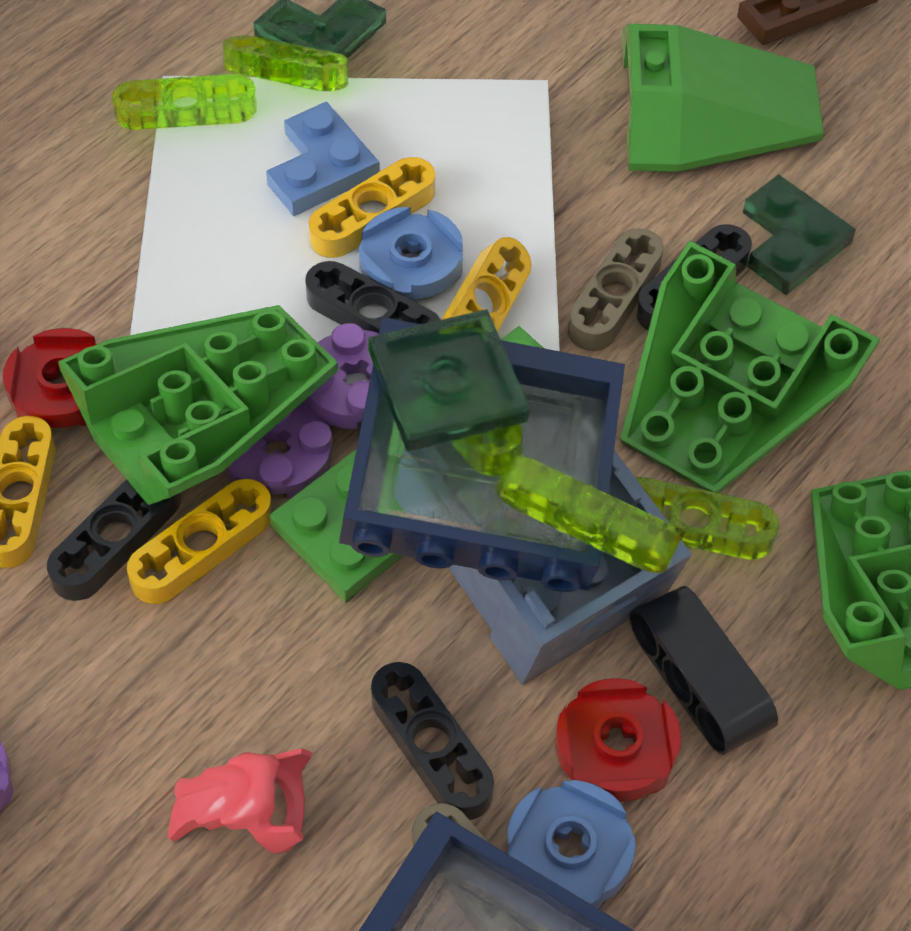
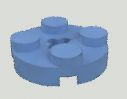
(419, 276)
(581, 810)

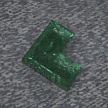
(337, 30)
(802, 232)

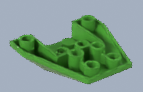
(712, 99)
(731, 373)
(193, 394)
(866, 571)

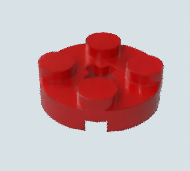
(27, 376)
(626, 706)

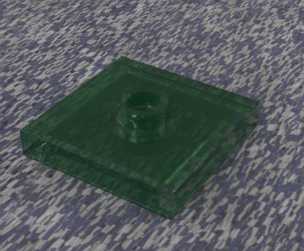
(447, 380)

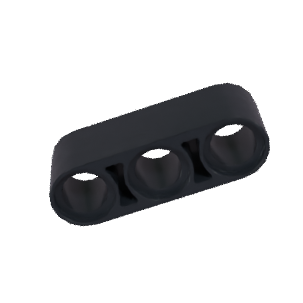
(703, 669)

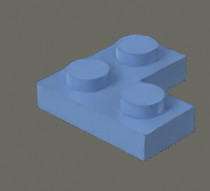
(329, 164)

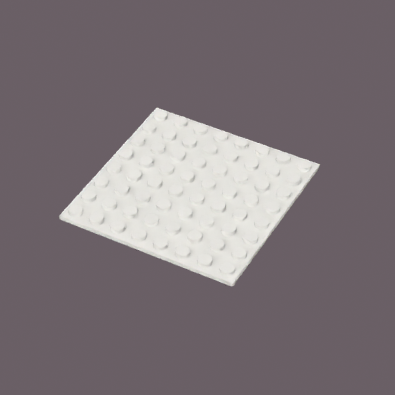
(230, 246)

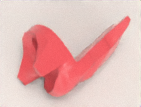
(243, 798)

